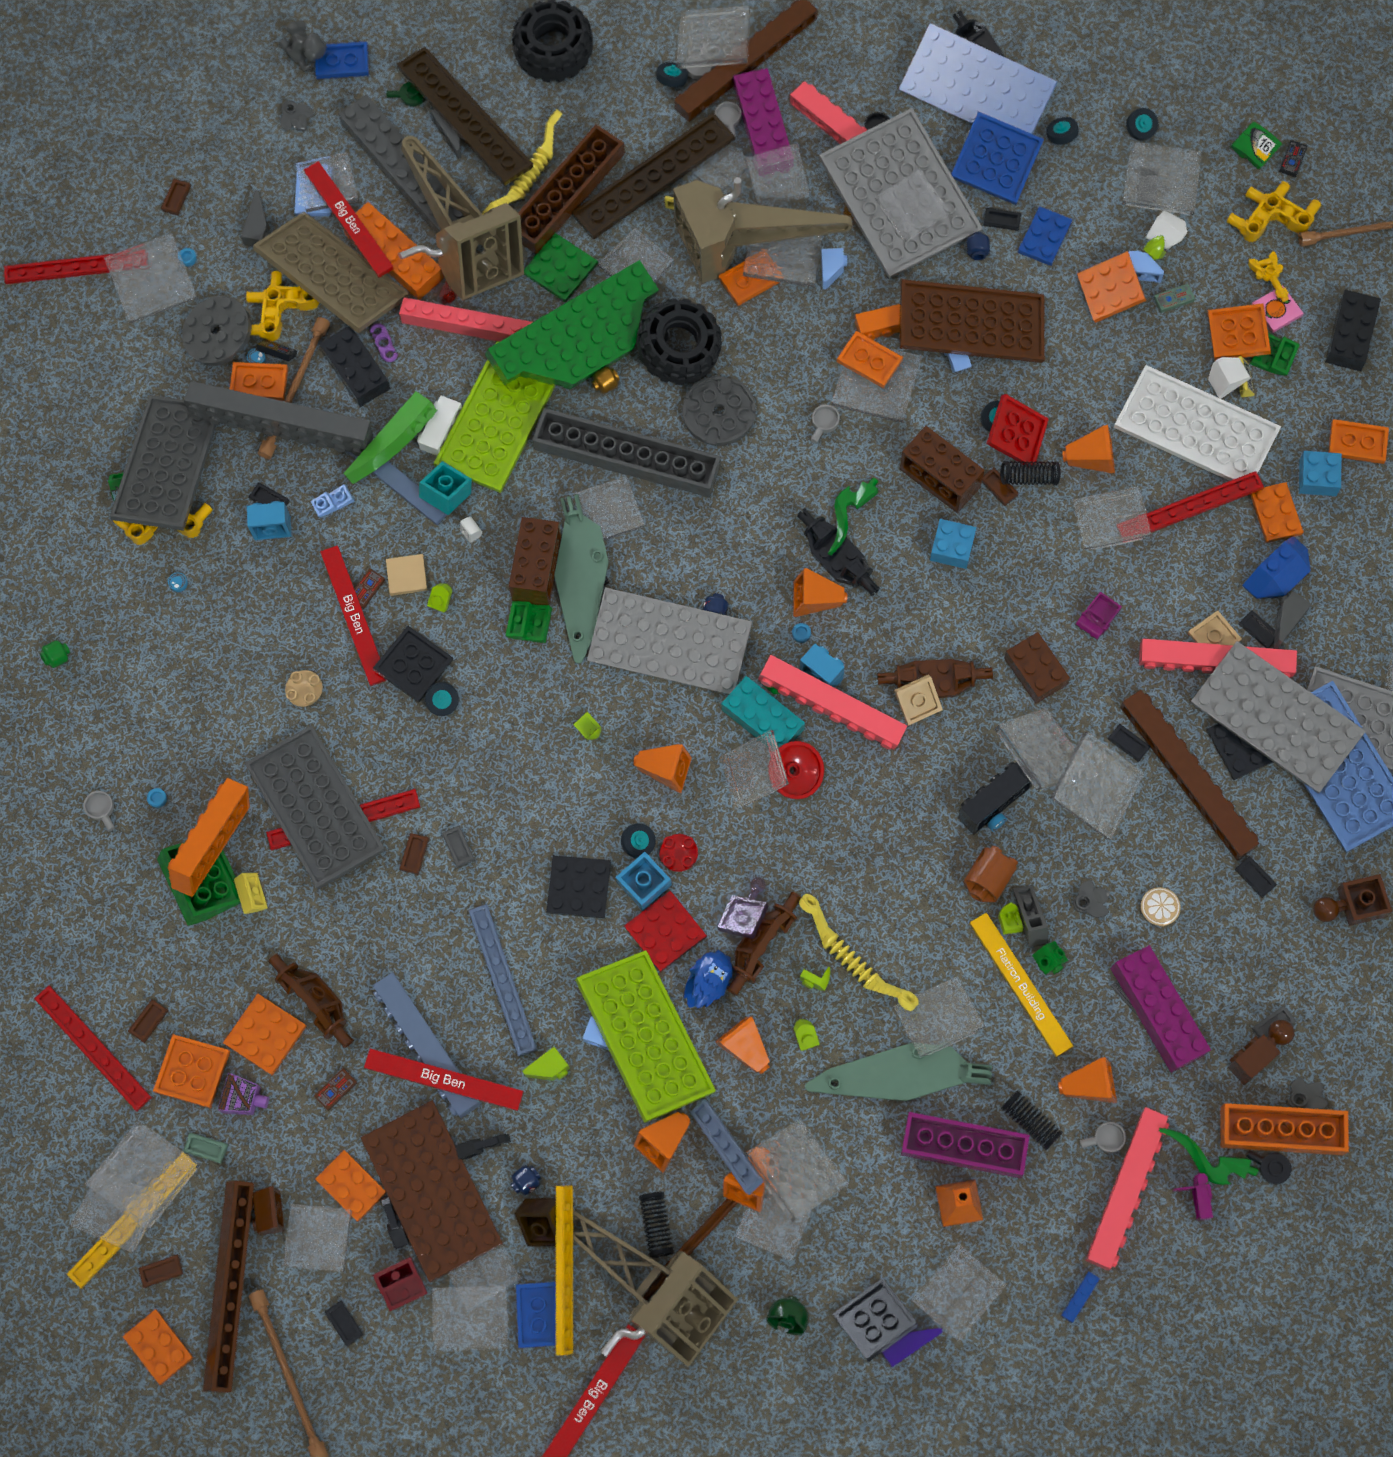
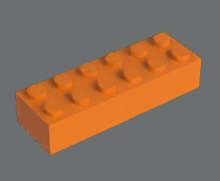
(415, 273)
(208, 837)
(1284, 1129)

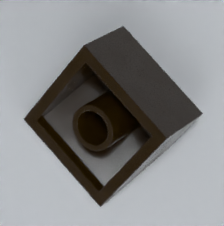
(538, 1221)

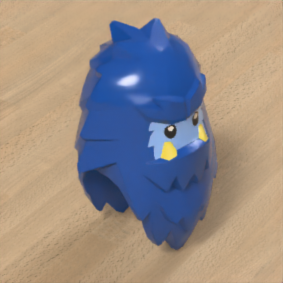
(708, 979)

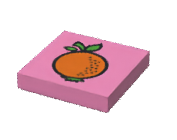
(1277, 312)

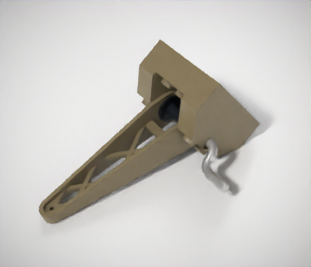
(715, 225)
(496, 231)
(689, 1290)

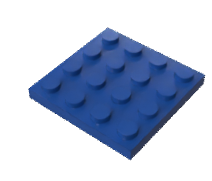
(997, 158)

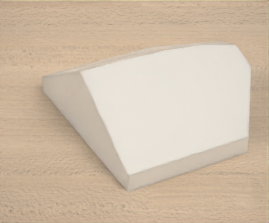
(1170, 227)
(1227, 375)

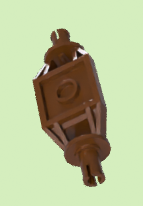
(943, 672)
(751, 949)
(316, 995)

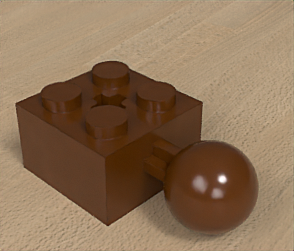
(1351, 902)
(1261, 1051)

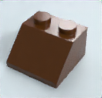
(268, 1211)

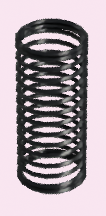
(1055, 475)
(1052, 1137)
(657, 1196)

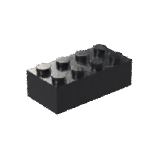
(1353, 330)
(354, 366)
(994, 798)

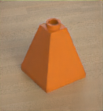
(1092, 451)
(816, 594)
(665, 764)
(746, 1045)
(1090, 1082)
(662, 1139)
(734, 1191)
(954, 1210)

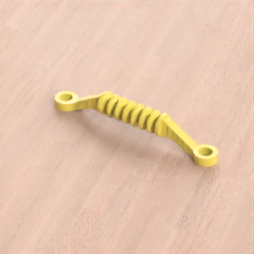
(539, 160)
(873, 982)

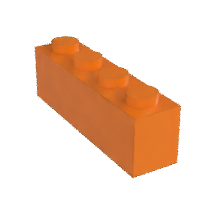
(879, 322)

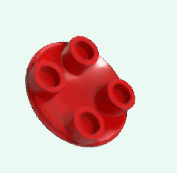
(678, 852)

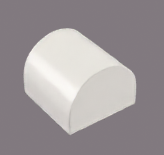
(470, 529)

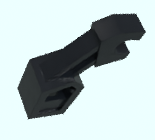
(475, 1146)
(394, 1227)

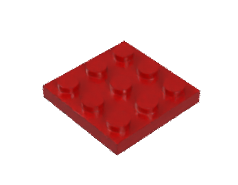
(1017, 430)
(665, 931)

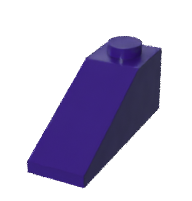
(908, 1345)

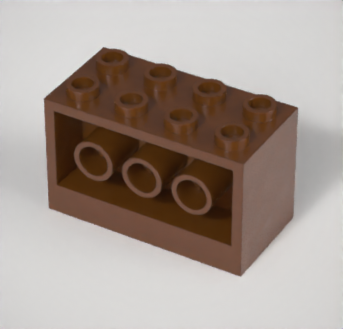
(941, 469)
(535, 561)

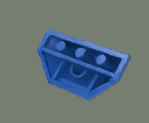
(1279, 571)

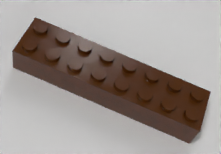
(568, 187)

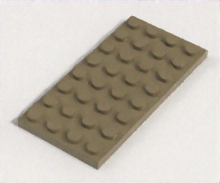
(330, 271)

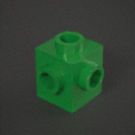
(1050, 958)

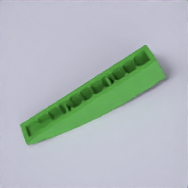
(392, 437)

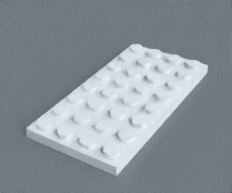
(1196, 425)

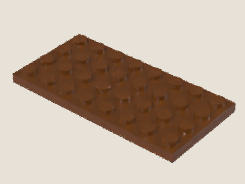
(972, 321)
(431, 1191)

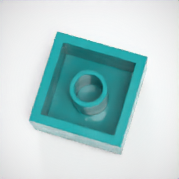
(445, 488)

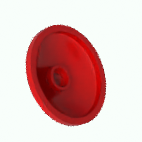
(807, 769)

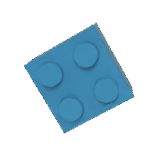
(1320, 473)
(269, 520)
(953, 543)
(822, 666)
(643, 881)

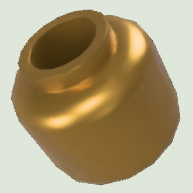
(605, 380)

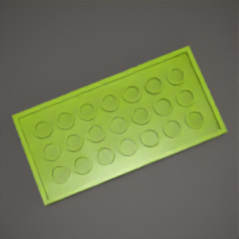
(494, 427)
(645, 1036)

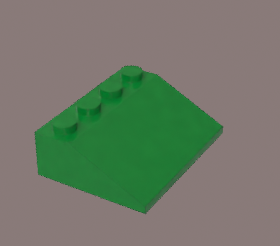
(214, 894)

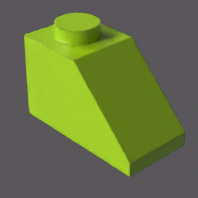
(548, 1066)

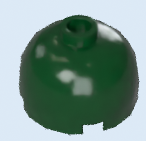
(788, 1314)

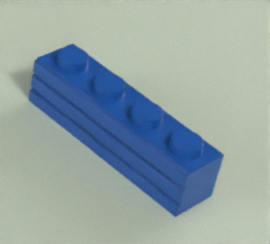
(1080, 1297)

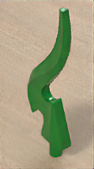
(843, 500)
(1226, 1165)

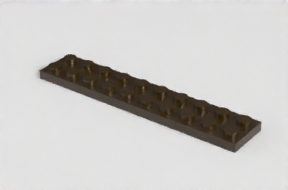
(465, 116)
(653, 175)

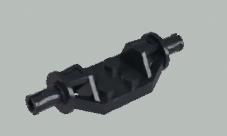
(976, 33)
(844, 560)

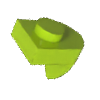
(1155, 247)
(440, 597)
(588, 727)
(1010, 919)
(811, 980)
(805, 1034)

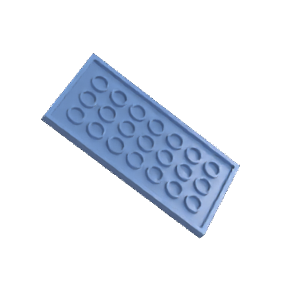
(973, 79)
(1360, 792)

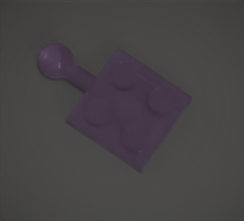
(743, 914)

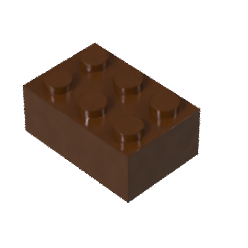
(1036, 668)

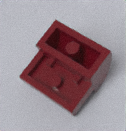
(400, 1283)

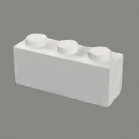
(439, 425)

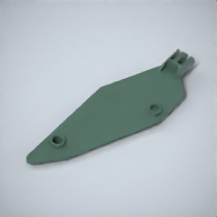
(580, 576)
(900, 1074)

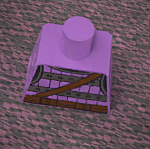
(241, 1096)

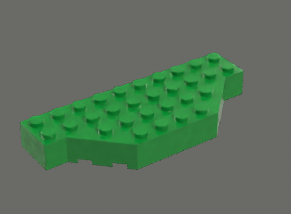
(578, 335)

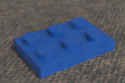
(343, 61)
(1045, 236)
(536, 1314)

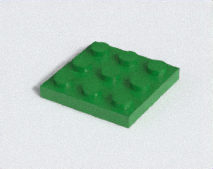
(560, 267)

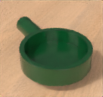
(409, 95)

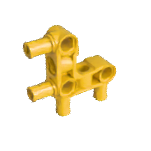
(1282, 211)
(272, 309)
(148, 531)

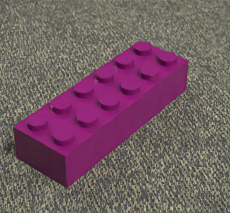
(760, 111)
(1160, 1009)
(965, 1145)

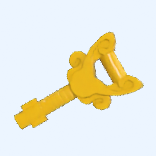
(1270, 273)

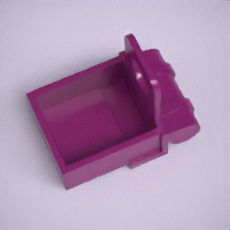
(1098, 615)
(1201, 1197)

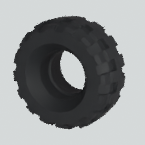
(558, 60)
(674, 365)

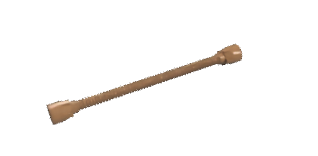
(1309, 237)
(320, 329)
(259, 1303)

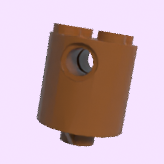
(989, 875)

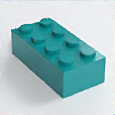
(761, 712)

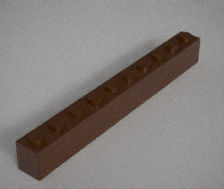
(760, 48)
(1189, 774)
(228, 1287)

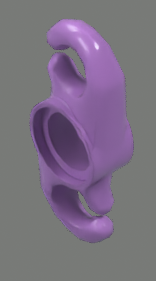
(383, 350)

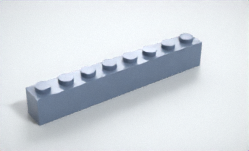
(419, 1037)

